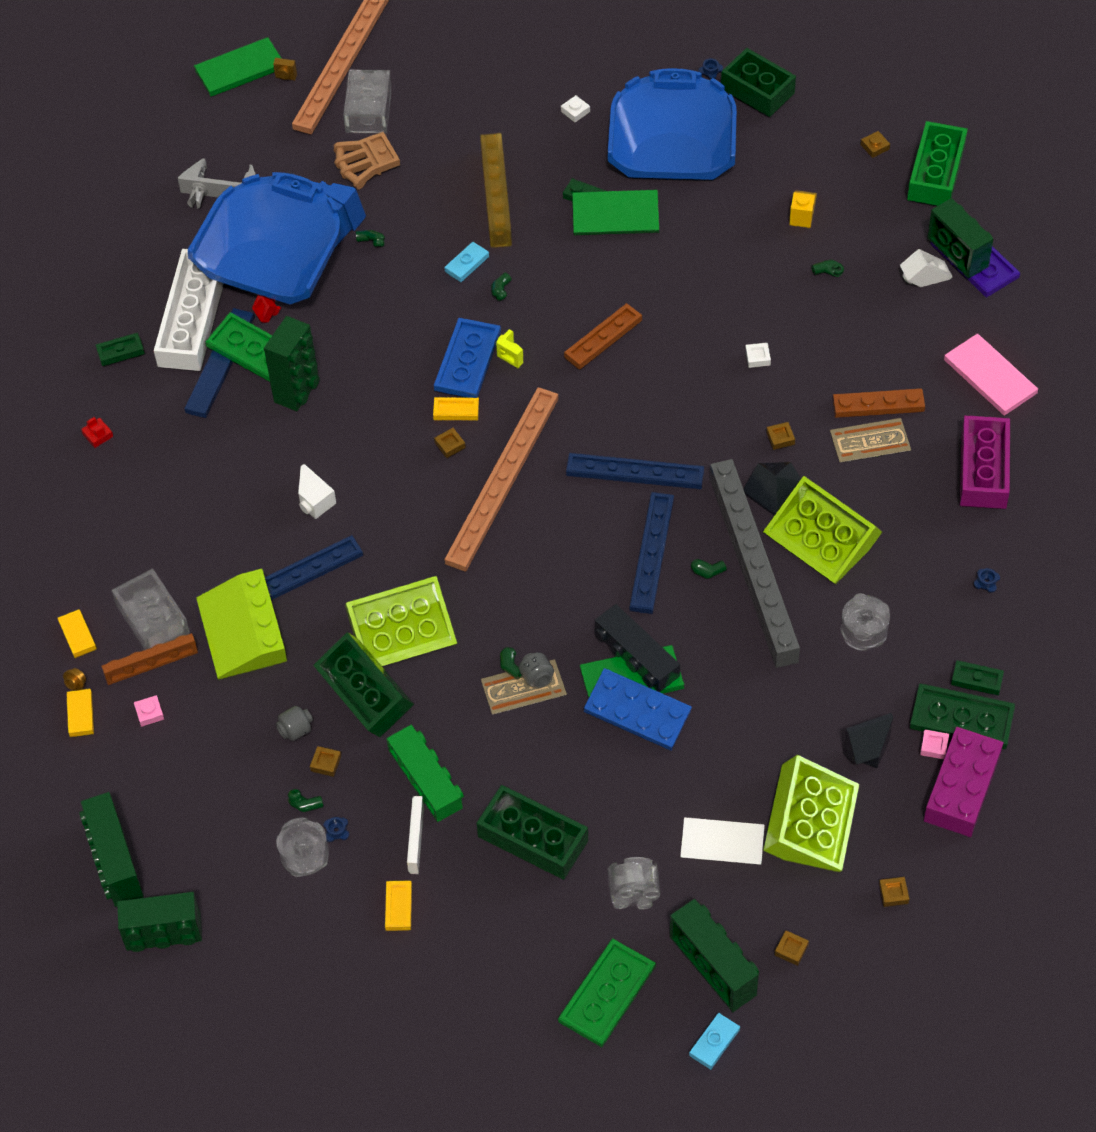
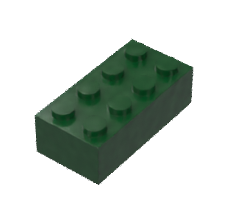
(291, 363)
(363, 684)
(532, 832)
(109, 849)
(714, 955)

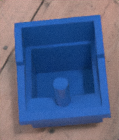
(348, 205)

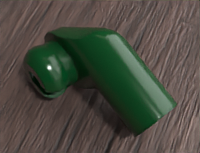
(371, 235)
(707, 570)
(507, 662)

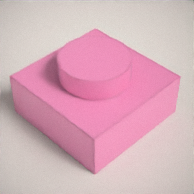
(149, 710)
(934, 744)

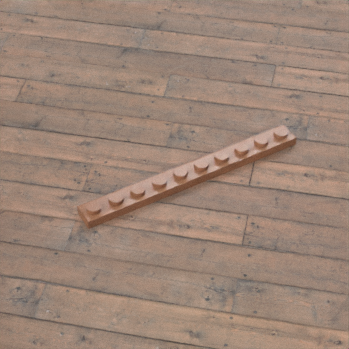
(338, 65)
(501, 479)

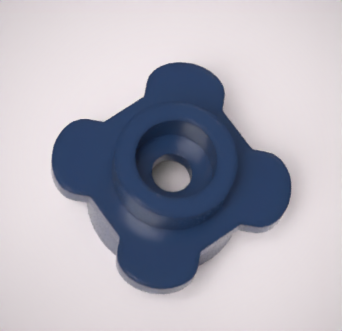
(711, 68)
(987, 574)
(334, 823)

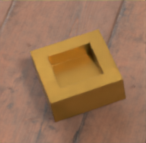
(285, 69)
(875, 144)
(780, 435)
(449, 442)
(325, 761)
(894, 891)
(791, 948)

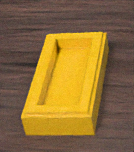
(456, 408)
(77, 633)
(80, 713)
(398, 905)

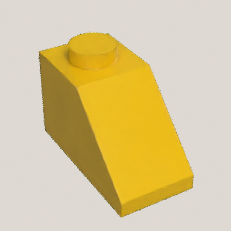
(802, 208)

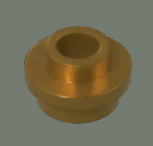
(74, 679)

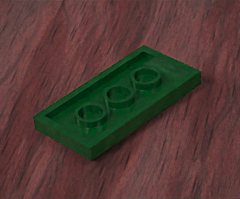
(946, 709)

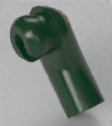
(829, 266)
(498, 286)
(303, 804)

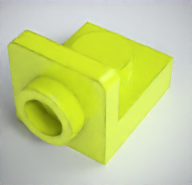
(509, 350)

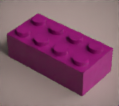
(985, 462)
(963, 781)

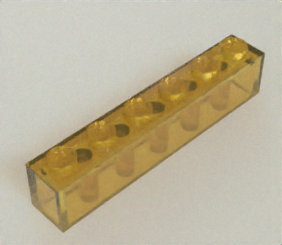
(496, 190)

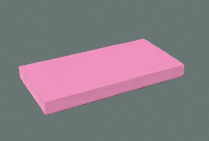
(991, 374)

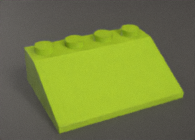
(822, 530)
(402, 621)
(241, 625)
(811, 815)

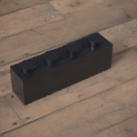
(637, 648)

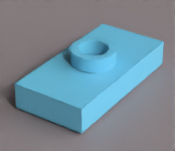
(466, 262)
(714, 1041)

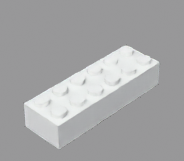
(187, 317)

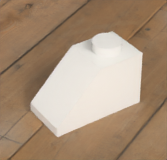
(924, 269)
(314, 493)

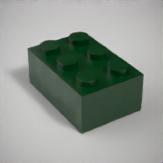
(758, 82)
(960, 238)
(159, 921)

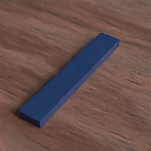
(212, 377)
(635, 471)
(651, 553)
(313, 567)

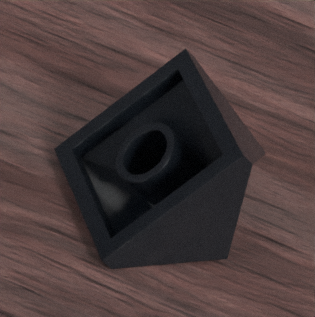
(772, 484)
(868, 740)

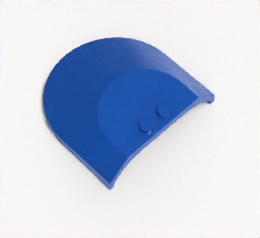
(672, 127)
(268, 236)

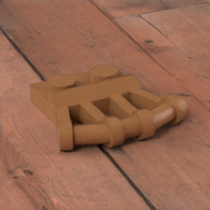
(378, 153)

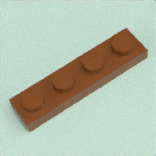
(603, 336)
(878, 403)
(149, 659)

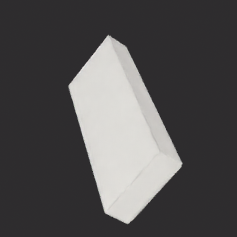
(415, 835)

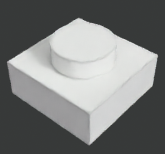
(575, 108)
(757, 355)

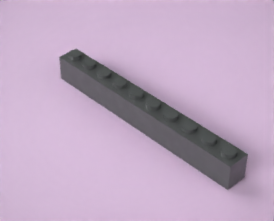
(754, 564)

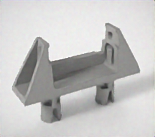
(194, 183)

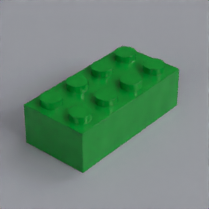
(937, 163)

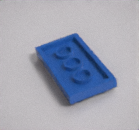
(467, 358)
(637, 709)

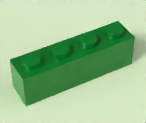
(425, 773)

